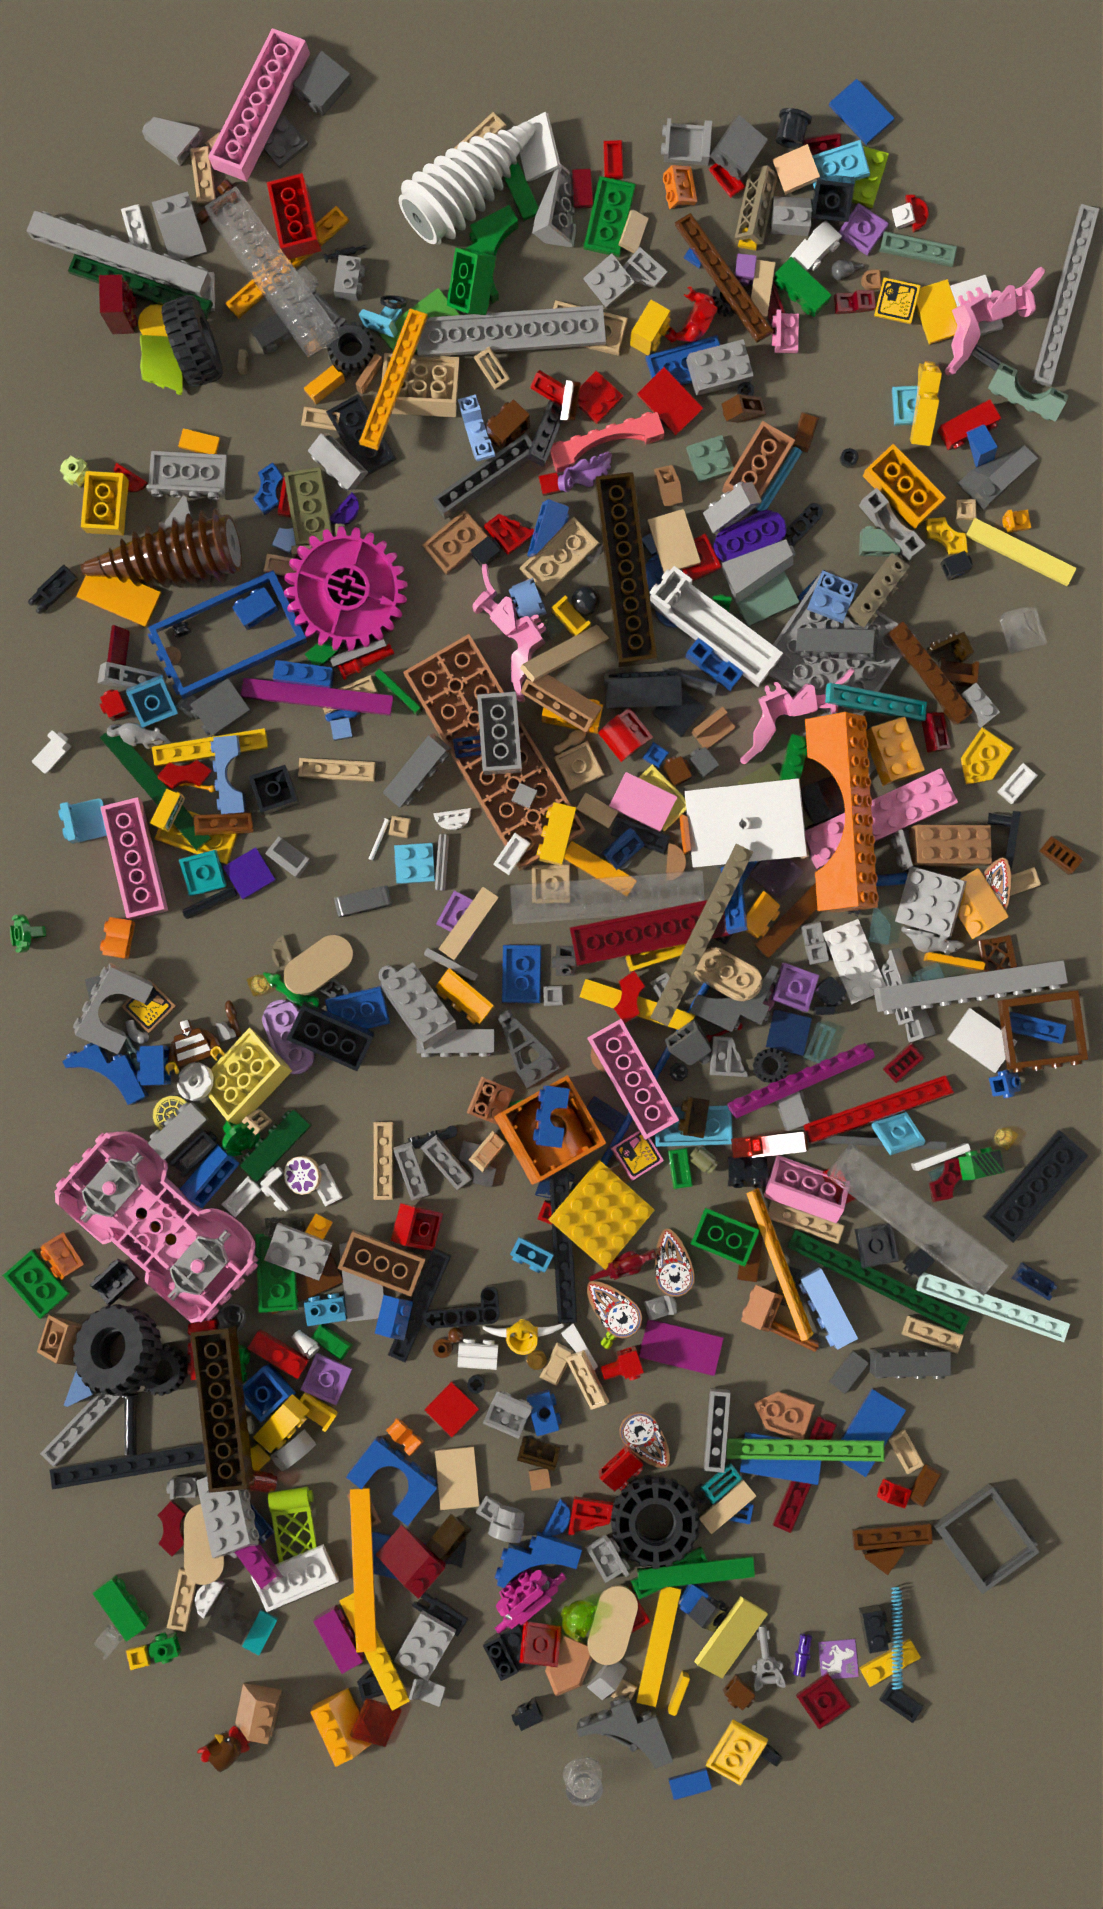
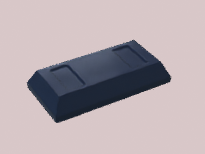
(605, 1114)

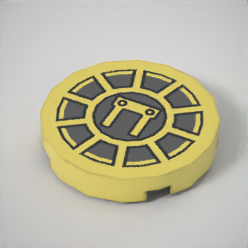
(166, 1108)

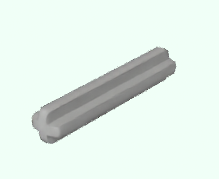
(442, 857)

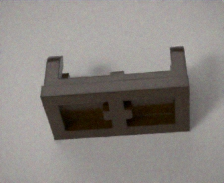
(538, 1453)
(448, 1537)

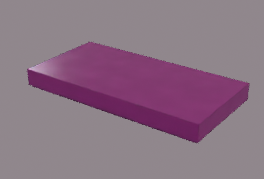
(681, 1347)

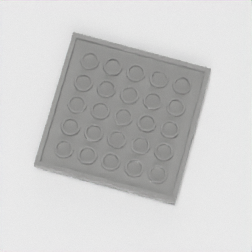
(797, 671)

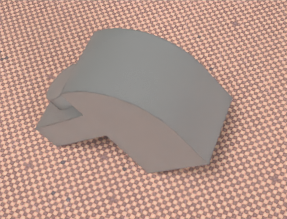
(293, 1450)

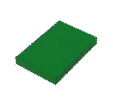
(36, 1284)

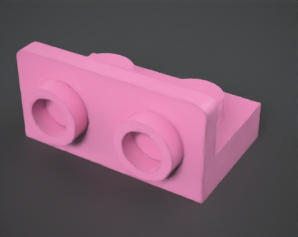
(786, 332)

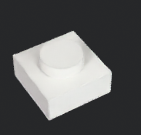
(903, 215)

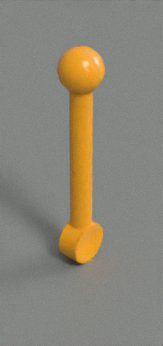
(211, 788)

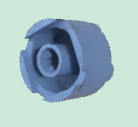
(528, 599)

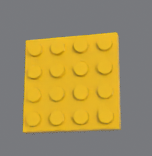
(601, 1214)

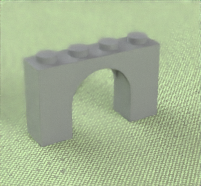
(113, 981)

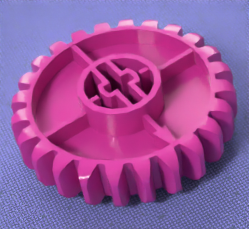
(357, 558)

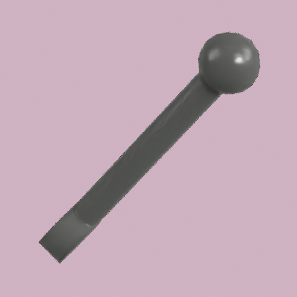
(632, 1747)

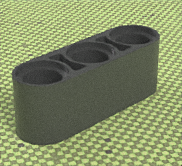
(363, 901)

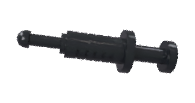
(346, 252)

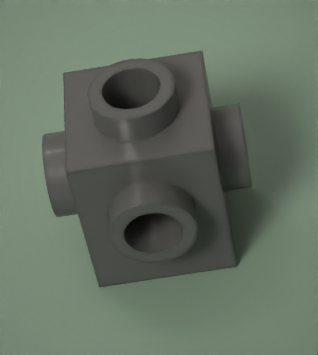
(564, 961)

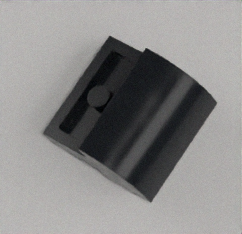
(505, 1652)

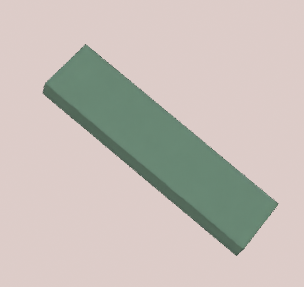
(918, 249)

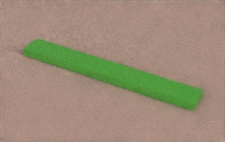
(805, 1449)

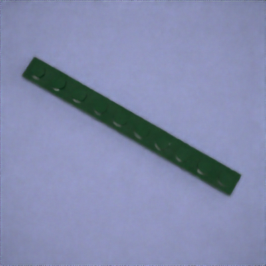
(878, 1282)

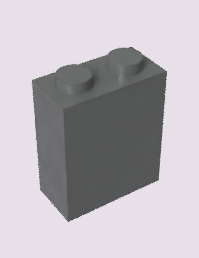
(322, 83)
(738, 147)
(220, 708)

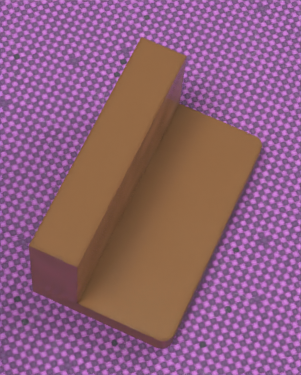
(713, 728)

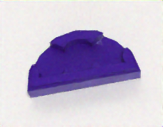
(346, 511)

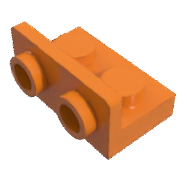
(679, 186)
(61, 1256)

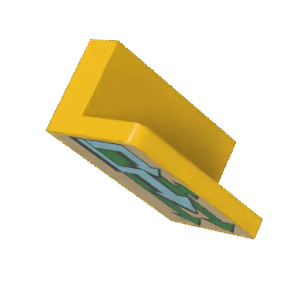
(167, 810)

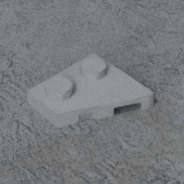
(644, 269)
(725, 1058)

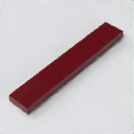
(797, 1491)

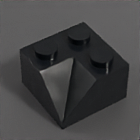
(833, 198)
(274, 790)

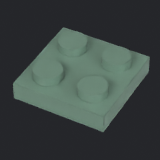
(710, 459)

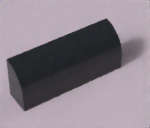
(643, 689)

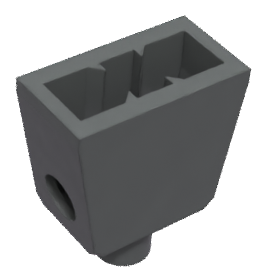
(689, 1044)

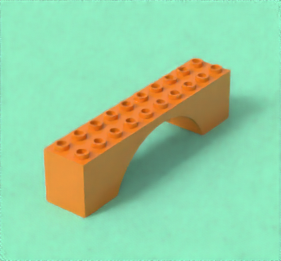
(849, 876)

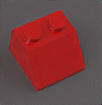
(416, 1227)
(620, 1469)

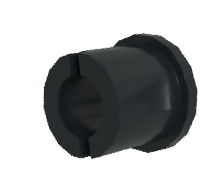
(792, 127)

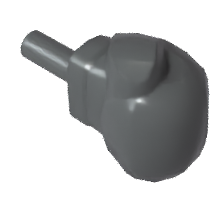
(844, 269)

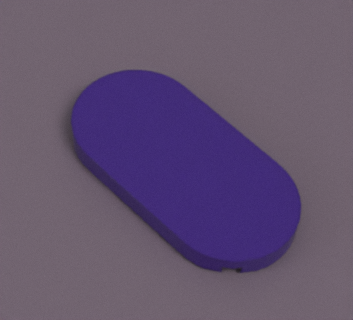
(750, 535)

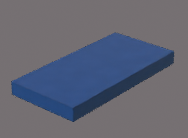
(675, 359)
(873, 1421)
(794, 1470)

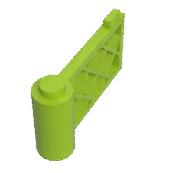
(288, 1502)

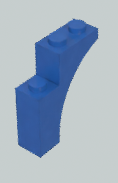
(119, 1071)
(544, 1551)

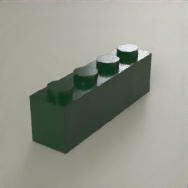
(276, 1145)

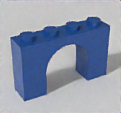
(380, 1455)

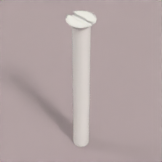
(379, 838)

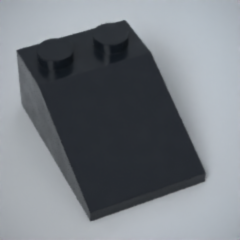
(823, 800)

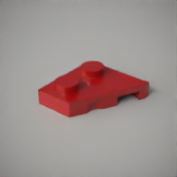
(508, 532)
(588, 1514)

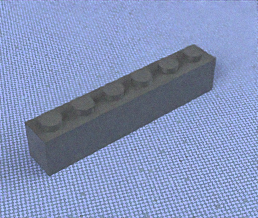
(483, 477)

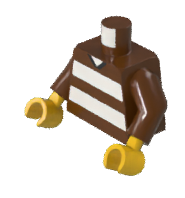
(192, 1047)

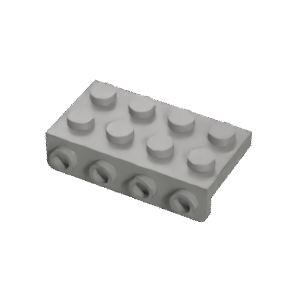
(187, 475)
(227, 1519)

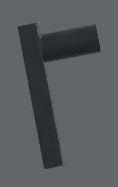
(1013, 823)

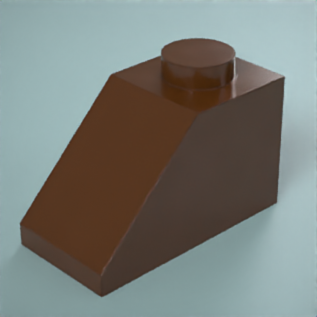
(743, 408)

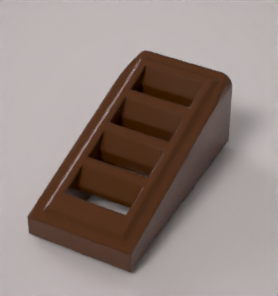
(1064, 850)

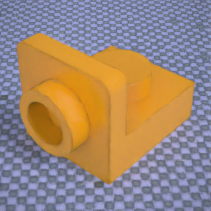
(1016, 521)

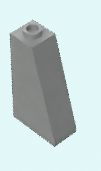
(757, 568)

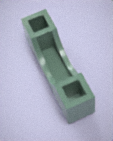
(1047, 404)

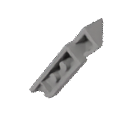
(917, 1021)

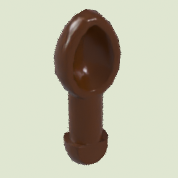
(231, 1014)

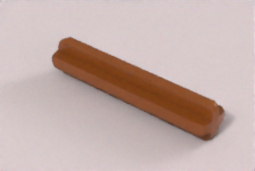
(793, 1336)

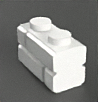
(478, 1355)

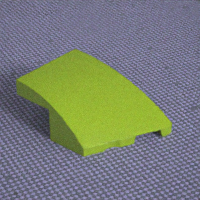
(159, 363)

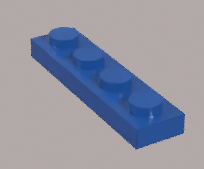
(735, 911)

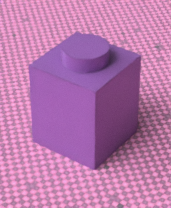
(745, 269)

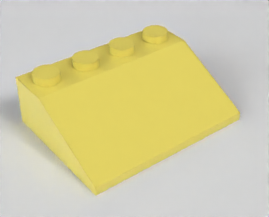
(246, 1077)

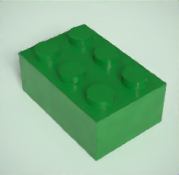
(471, 281)
(725, 1236)

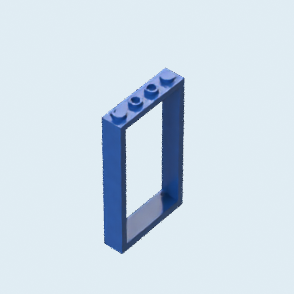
(239, 667)

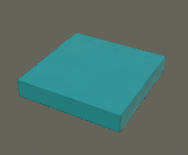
(202, 872)

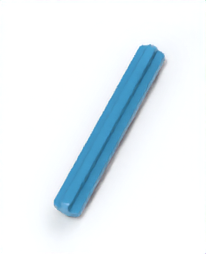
(779, 479)

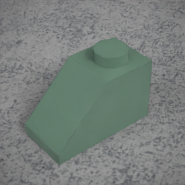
(876, 543)

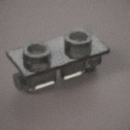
(294, 1222)

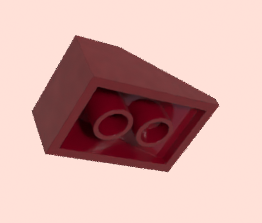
(411, 1561)

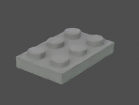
(298, 1251)
(424, 1645)

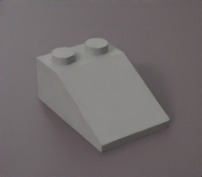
(179, 227)

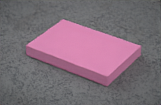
(643, 801)

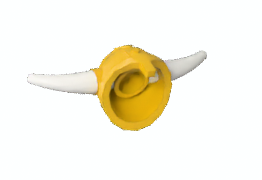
(522, 1335)

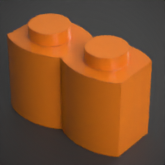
(118, 938)

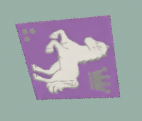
(838, 1658)

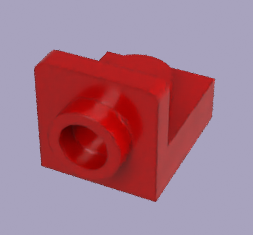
(894, 1493)

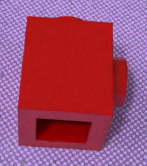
(113, 705)

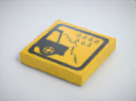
(897, 300)

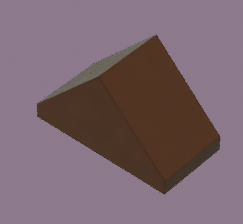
(883, 1558)

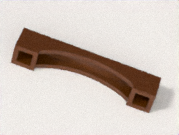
(929, 672)

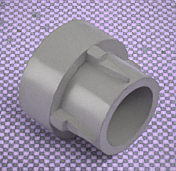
(507, 1524)

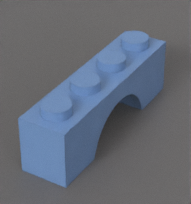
(225, 750)

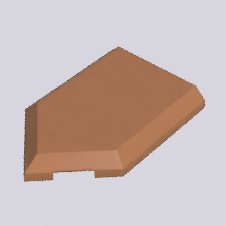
(785, 1414)
(572, 1666)

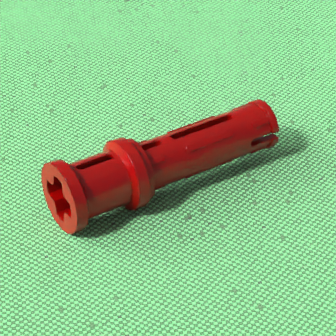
(357, 664)

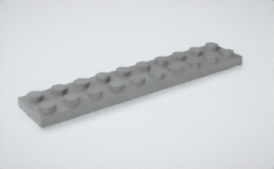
(513, 331)

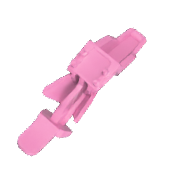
(988, 309)
(522, 630)
(780, 703)

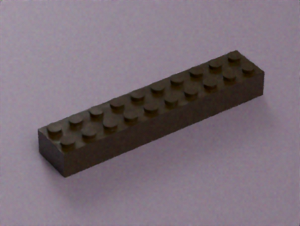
(625, 569)

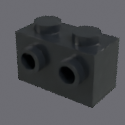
(874, 1629)

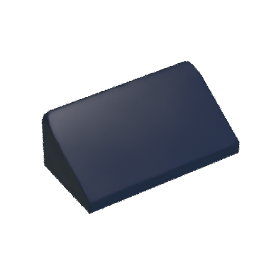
(623, 848)

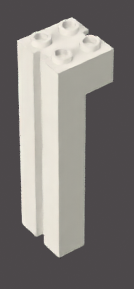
(714, 625)

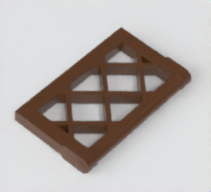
(1010, 953)

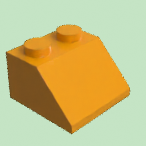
(760, 914)

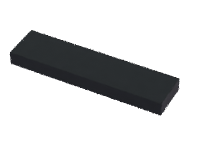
(545, 434)

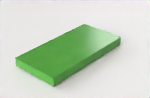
(433, 305)

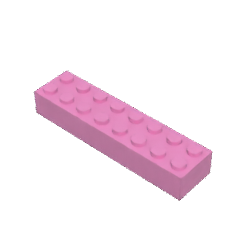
(259, 105)
(890, 813)

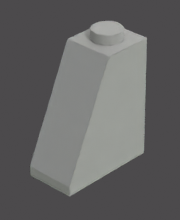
(172, 138)

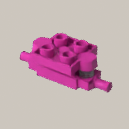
(526, 1597)

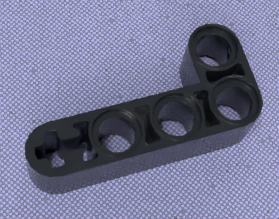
(462, 1320)

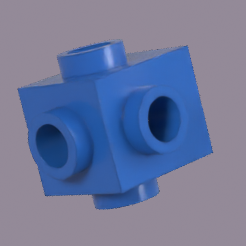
(1005, 1084)

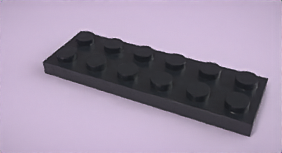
(1035, 1186)

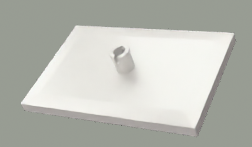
(755, 815)

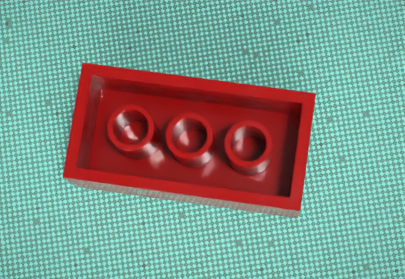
(294, 216)

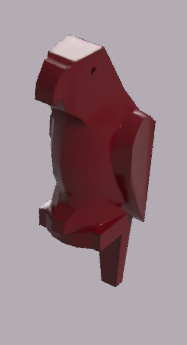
(625, 1265)

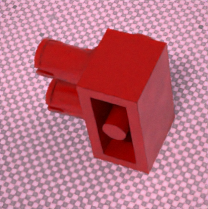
(626, 1365)

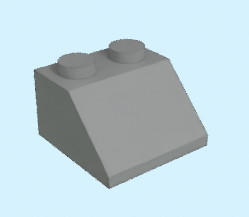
(791, 216)

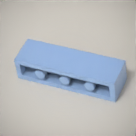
(828, 1308)

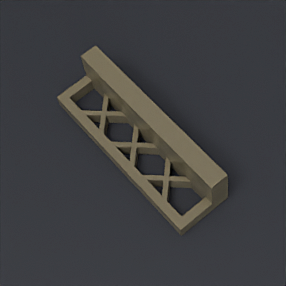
(760, 202)

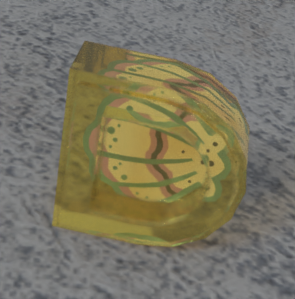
(257, 984)
(1005, 1137)

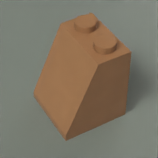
(258, 1712)

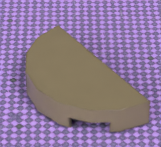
(281, 953)

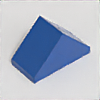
(981, 445)

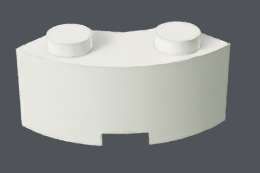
(819, 244)

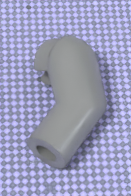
(134, 1034)

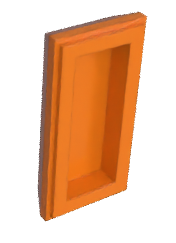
(685, 834)

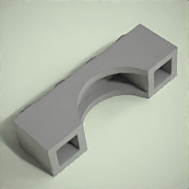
(880, 513)

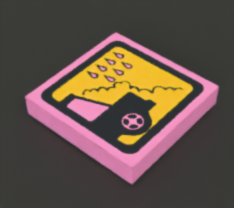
(636, 1155)

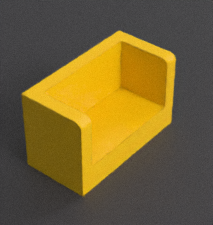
(570, 617)
(318, 1410)

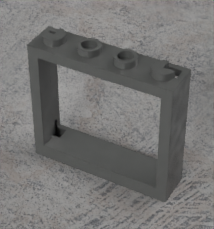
(1008, 1567)

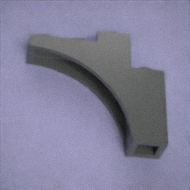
(726, 1011)
(623, 1722)

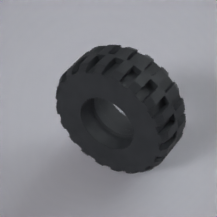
(192, 341)
(140, 1353)
(664, 1549)

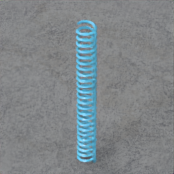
(898, 1627)

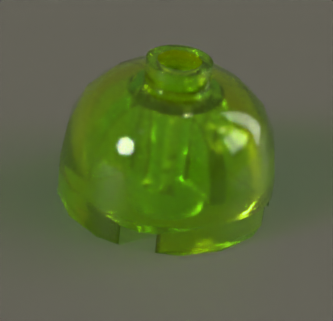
(577, 1619)

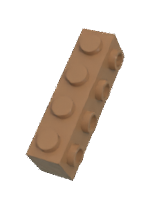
(562, 701)

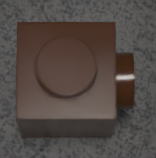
(677, 770)
(739, 1693)

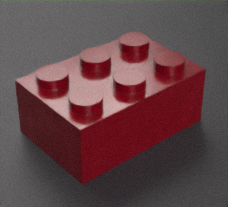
(117, 304)

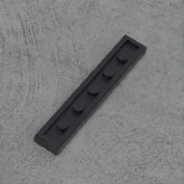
(421, 1302)

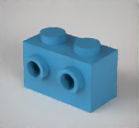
(532, 1254)
(325, 1310)

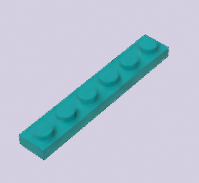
(875, 702)

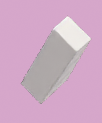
(575, 1340)

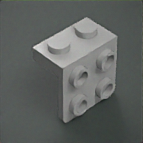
(508, 1414)
(606, 1558)

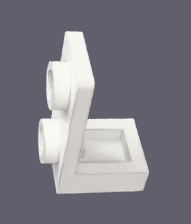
(52, 752)
(271, 1176)

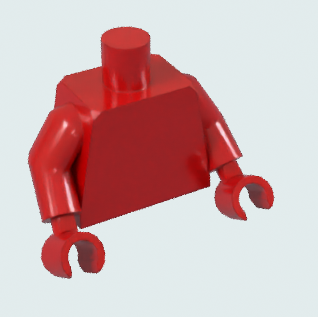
(697, 320)

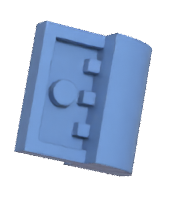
(832, 596)

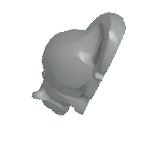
(133, 733)
(929, 941)

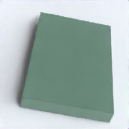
(768, 600)

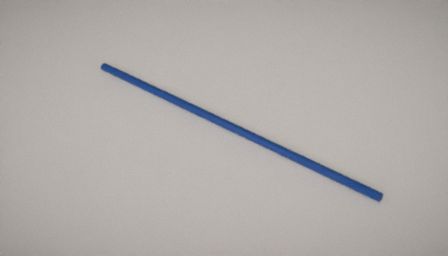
(656, 1071)

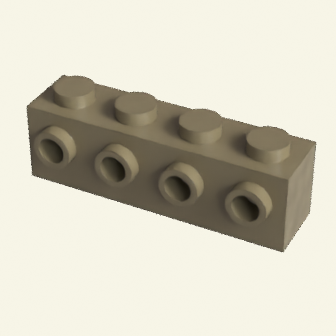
(877, 590)

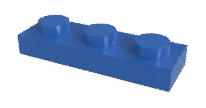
(1037, 1028)

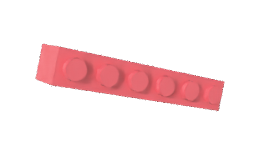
(646, 428)

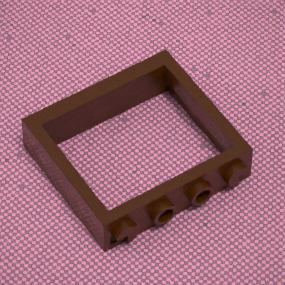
(1003, 1006)

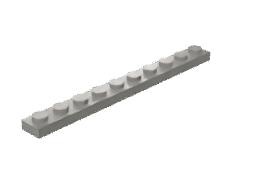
(1065, 295)

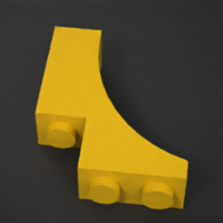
(926, 403)

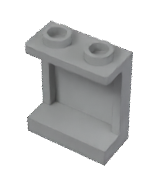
(686, 143)

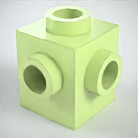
(74, 470)

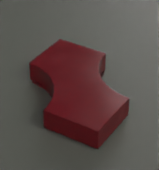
(943, 1186)
(172, 1535)

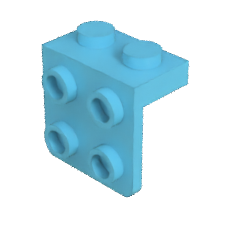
(82, 820)

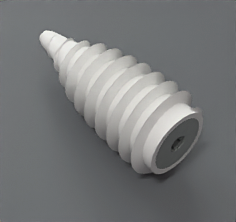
(460, 181)

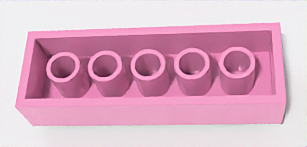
(134, 858)
(633, 1079)

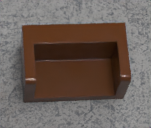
(959, 673)

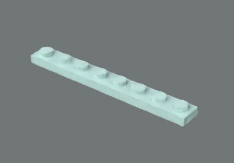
(992, 1306)

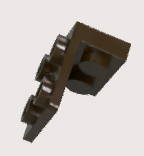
(959, 642)
(694, 1117)

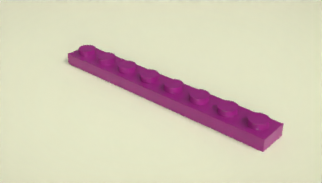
(800, 1080)

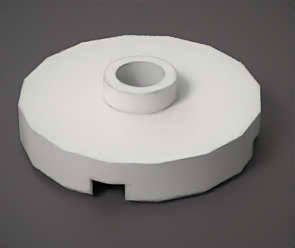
(187, 1082)

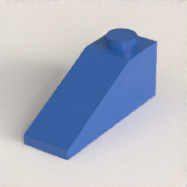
(549, 522)

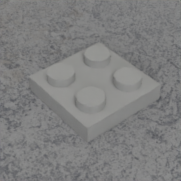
(609, 281)

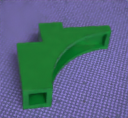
(489, 235)

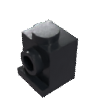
(527, 1715)

